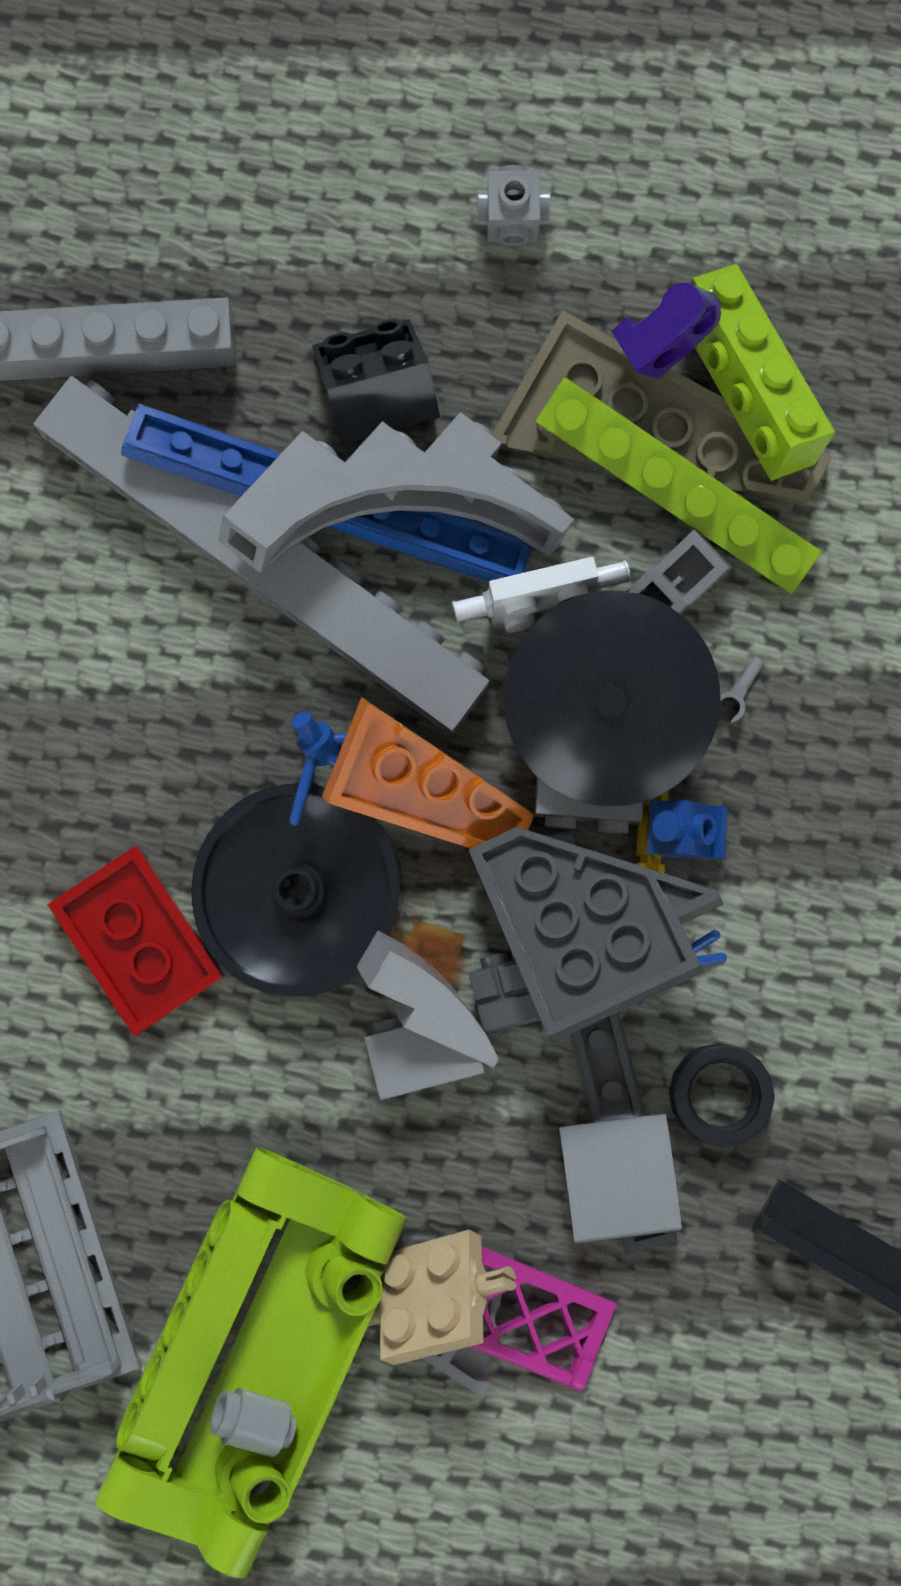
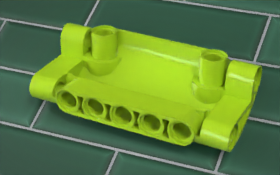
(288, 1348)

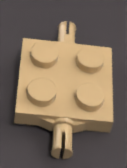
(436, 1297)

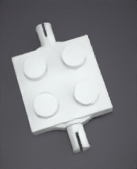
(523, 597)

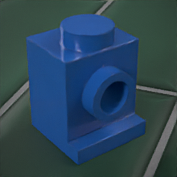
(687, 830)

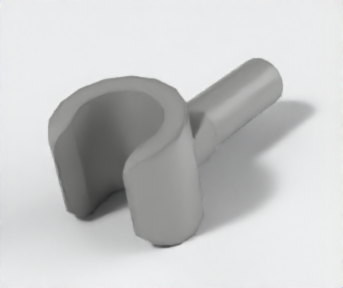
(741, 688)

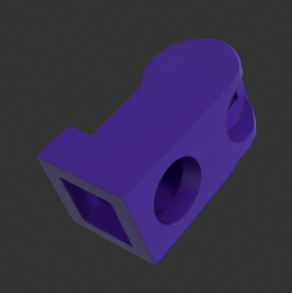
(669, 331)

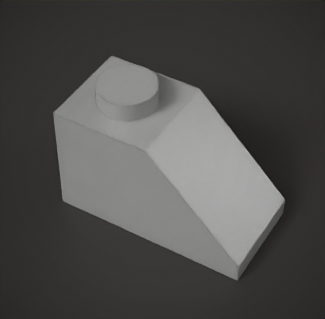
(412, 1062)

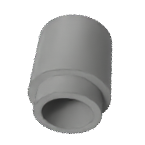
(253, 1422)

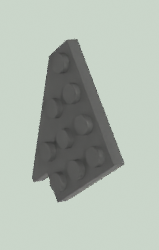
(588, 926)

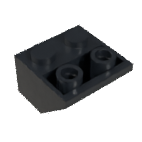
(376, 379)

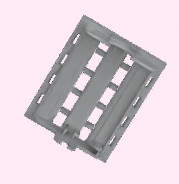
(69, 1275)

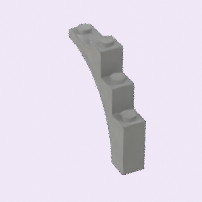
(388, 473)

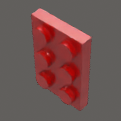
(136, 940)

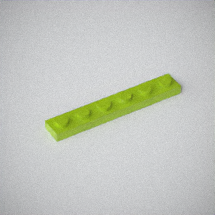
(677, 485)

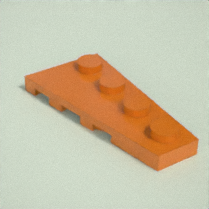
(413, 784)

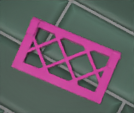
(564, 1293)

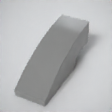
(683, 573)
(423, 998)

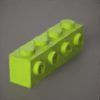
(761, 379)

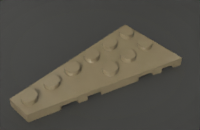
(668, 408)

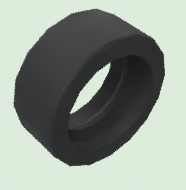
(761, 1103)

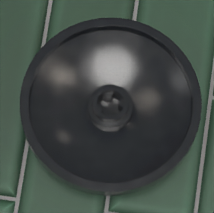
(612, 698)
(298, 901)

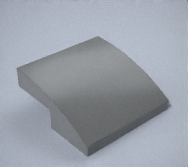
(620, 1178)

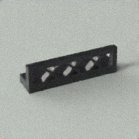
(833, 1243)

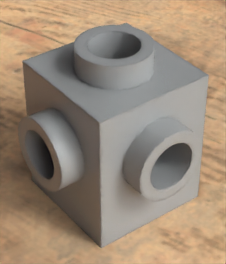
(513, 205)

